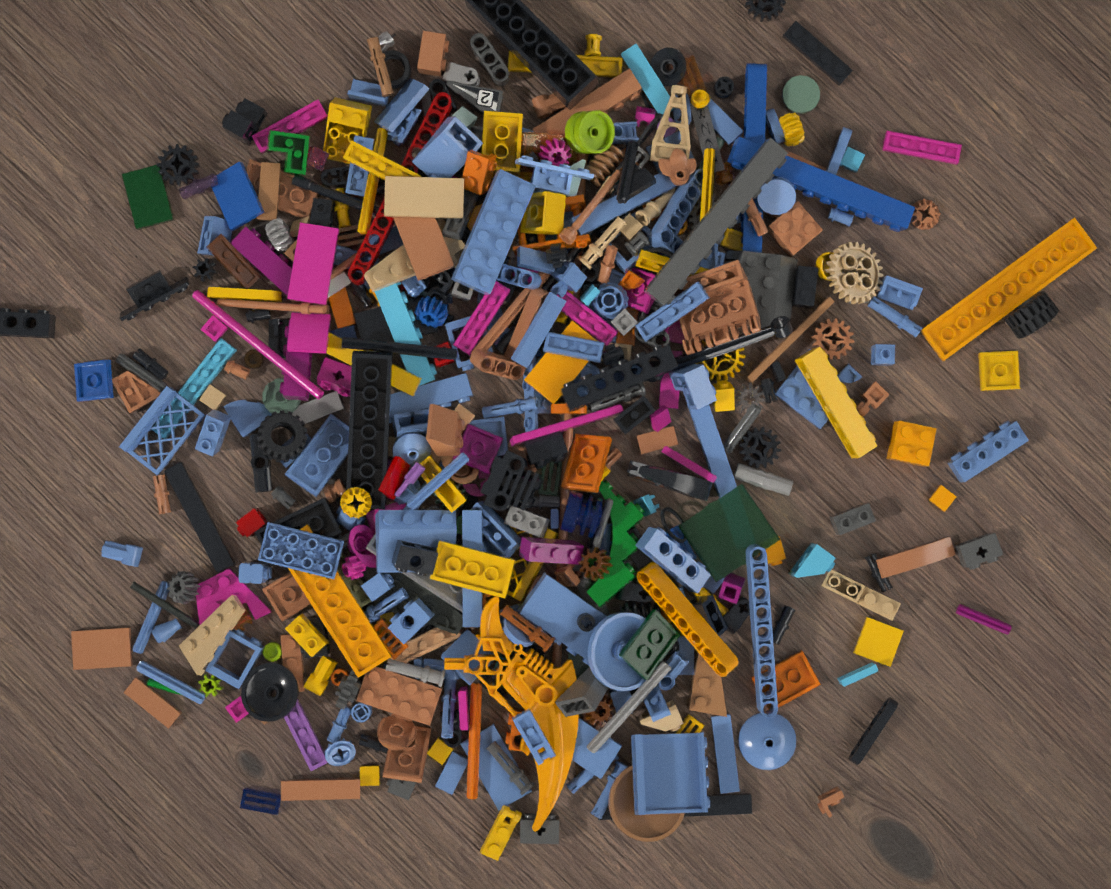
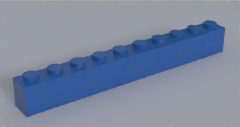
(832, 189)

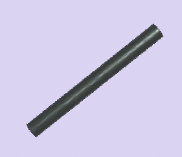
(165, 605)

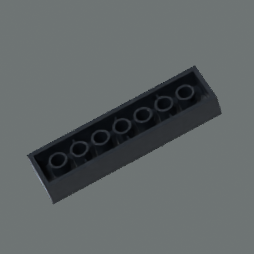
(536, 48)
(369, 424)

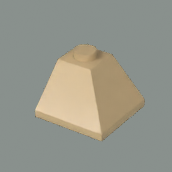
(667, 723)

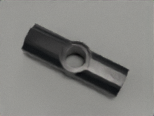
(262, 475)

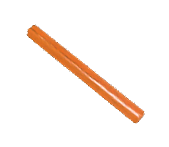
(474, 740)

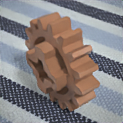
(834, 330)

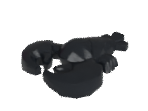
(440, 291)

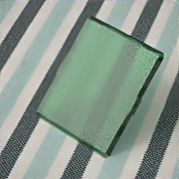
(726, 530)

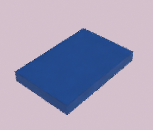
(237, 196)

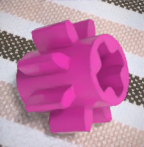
(353, 567)

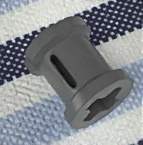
(637, 244)

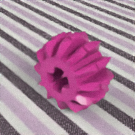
(558, 148)

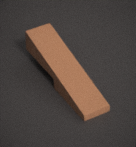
(320, 789)

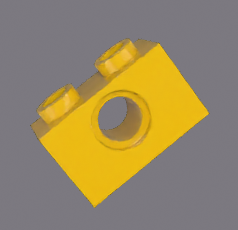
(306, 635)

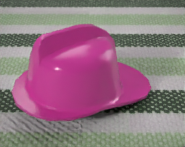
(358, 541)

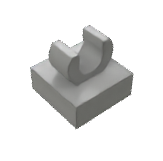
(624, 322)

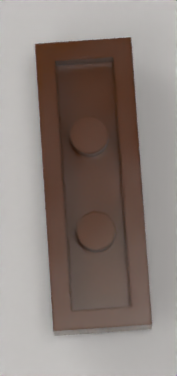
(233, 261)

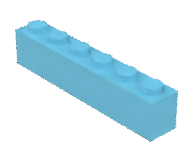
(403, 330)

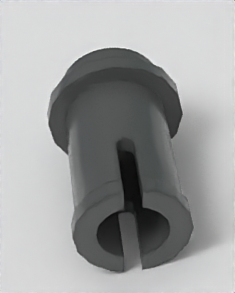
(283, 497)

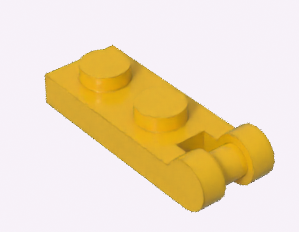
(500, 833)

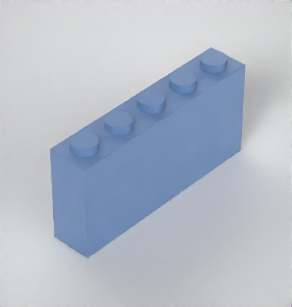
(556, 611)

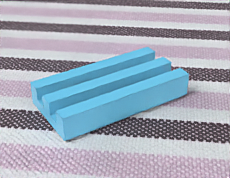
(858, 674)

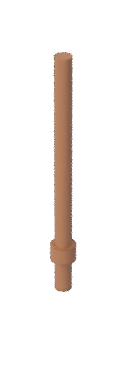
(304, 308)

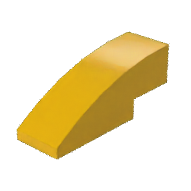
(448, 491)

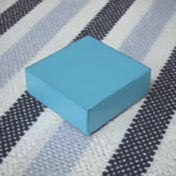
(852, 159)
(589, 295)

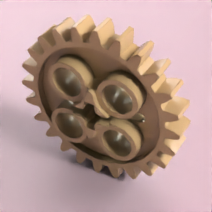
(853, 289)

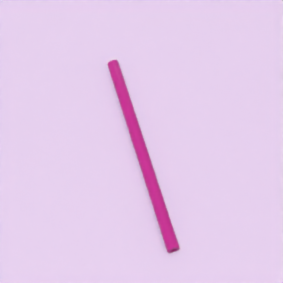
(258, 344)

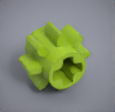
(205, 687)

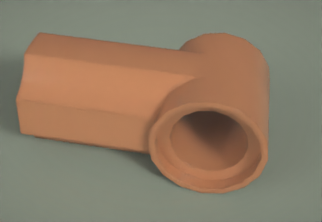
(546, 105)

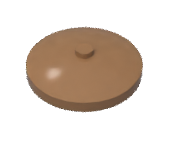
(638, 827)

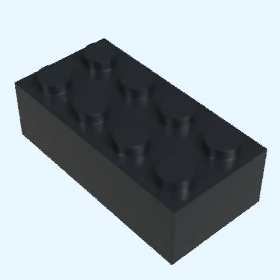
(317, 515)

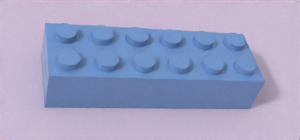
(493, 232)

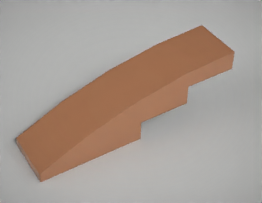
(915, 557)

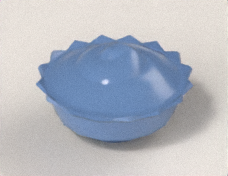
(610, 300)

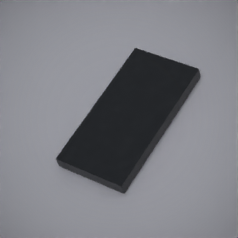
(374, 326)

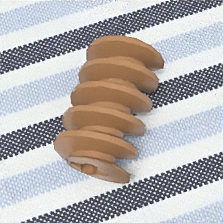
(603, 162)

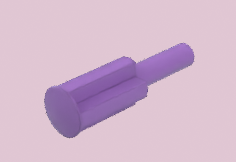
(410, 477)

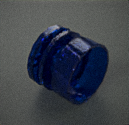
(581, 514)

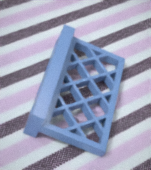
(147, 422)

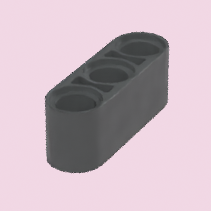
(486, 51)

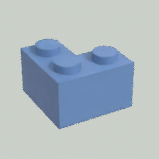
(695, 385)

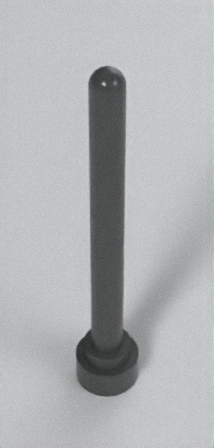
(584, 582)

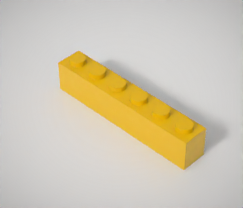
(836, 403)

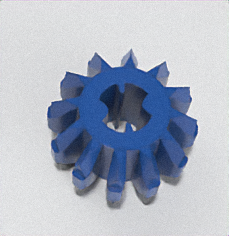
(431, 311)

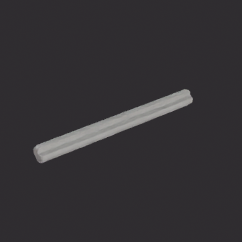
(628, 707)

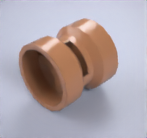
(334, 490)

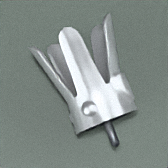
(386, 39)

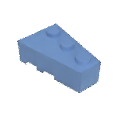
(497, 536)

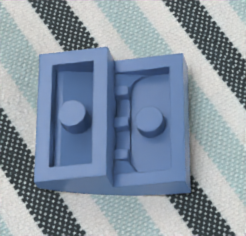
(465, 645)

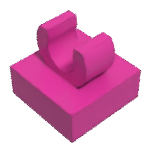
(644, 114)

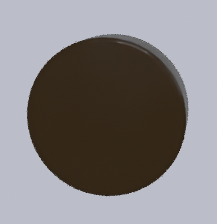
(254, 359)

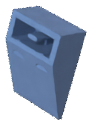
(447, 149)

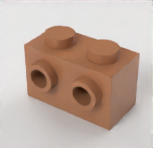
(432, 53)

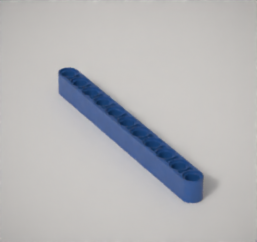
(754, 131)

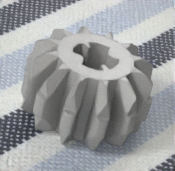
(279, 234)

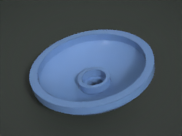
(755, 734)

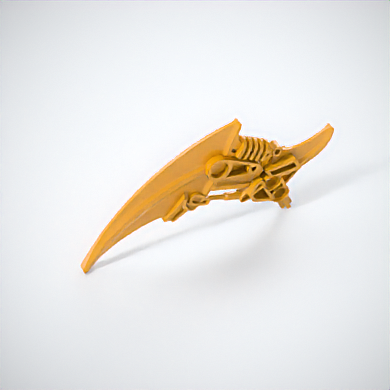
(532, 688)

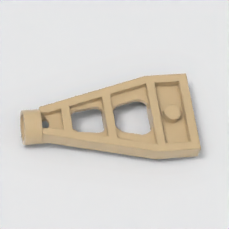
(663, 150)

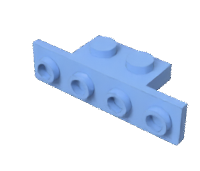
(552, 177)

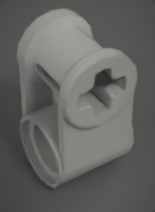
(459, 74)

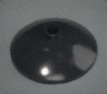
(258, 689)

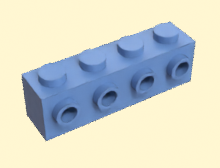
(988, 451)

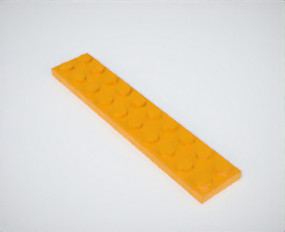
(1008, 289)

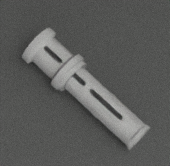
(425, 674)

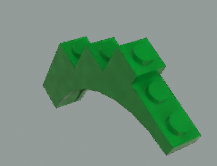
(623, 546)

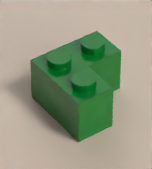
(295, 148)

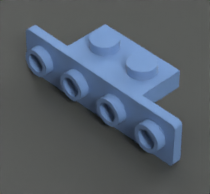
(531, 416)

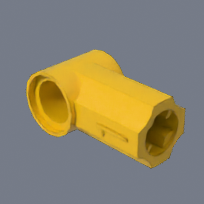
(319, 678)

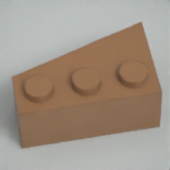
(706, 690)

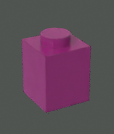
(732, 588)

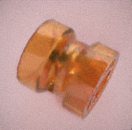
(725, 176)

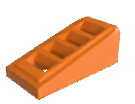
(382, 622)

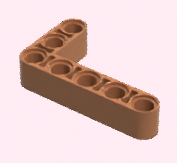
(503, 364)

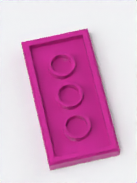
(313, 264)

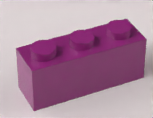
(551, 550)

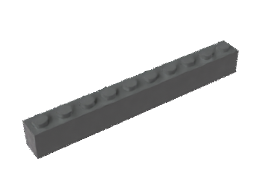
(716, 221)

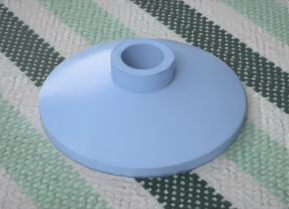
(412, 443)

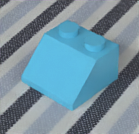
(813, 562)

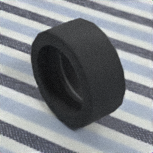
(393, 54)

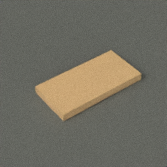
(424, 197)

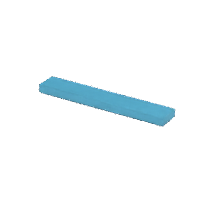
(198, 383)

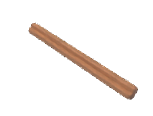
(507, 317)

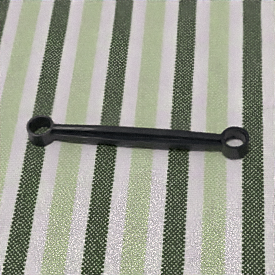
(779, 327)

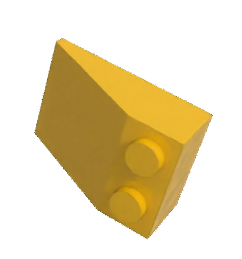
(503, 138)

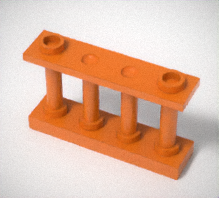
(574, 204)

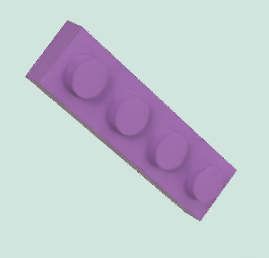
(305, 737)

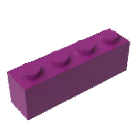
(264, 258)
(300, 361)

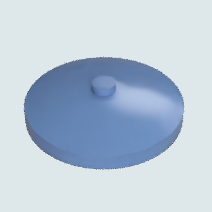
(604, 650)

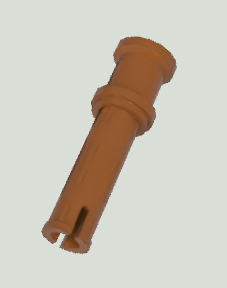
(537, 632)

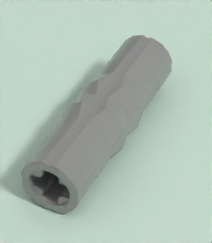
(763, 479)

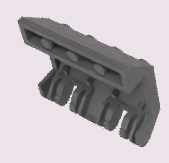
(770, 280)

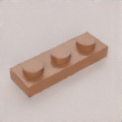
(293, 659)

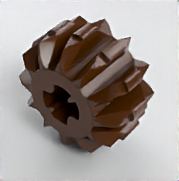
(595, 571)
(603, 714)

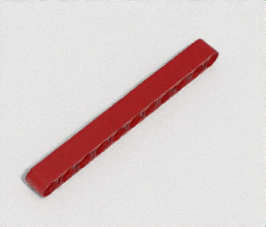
(383, 233)

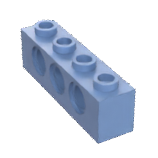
(650, 544)

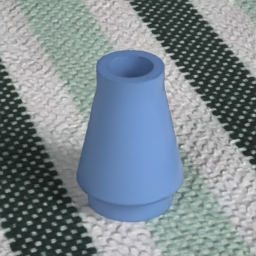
(166, 630)

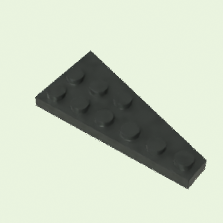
(445, 616)

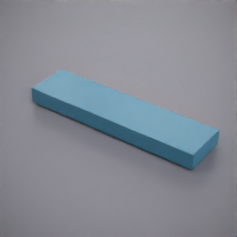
(647, 78)

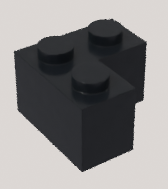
(244, 121)

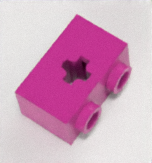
(330, 373)

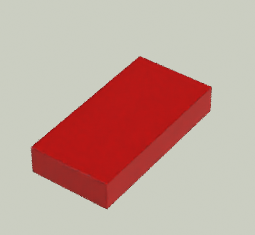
(394, 477)

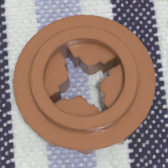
(933, 211)

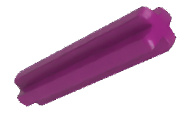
(983, 619)

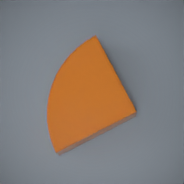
(631, 280)

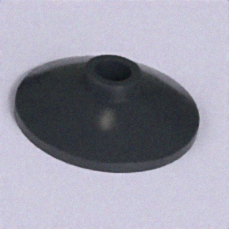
(661, 62)

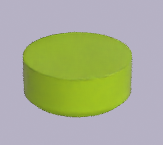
(272, 651)

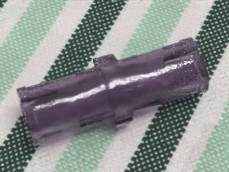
(198, 186)

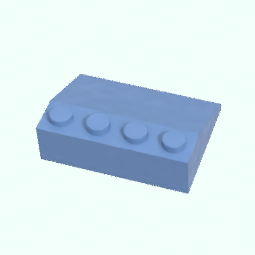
(412, 526)

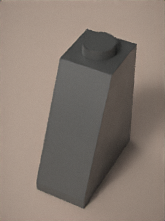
(582, 695)

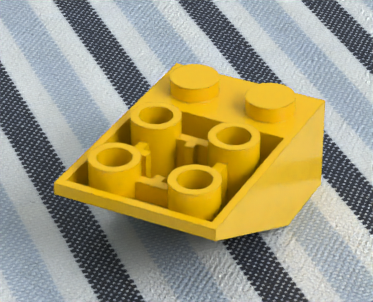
(343, 123)

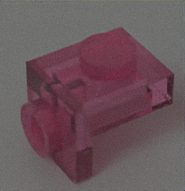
(316, 158)

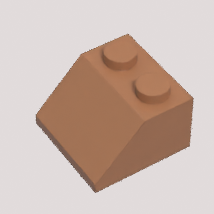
(444, 431)

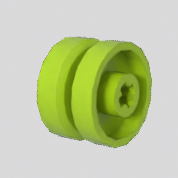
(589, 132)

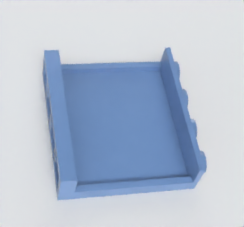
(670, 773)

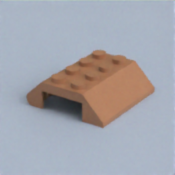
(726, 310)

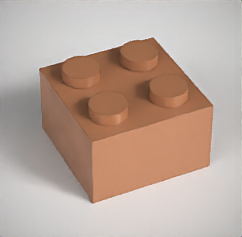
(794, 229)

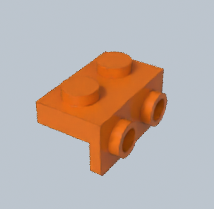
(478, 172)

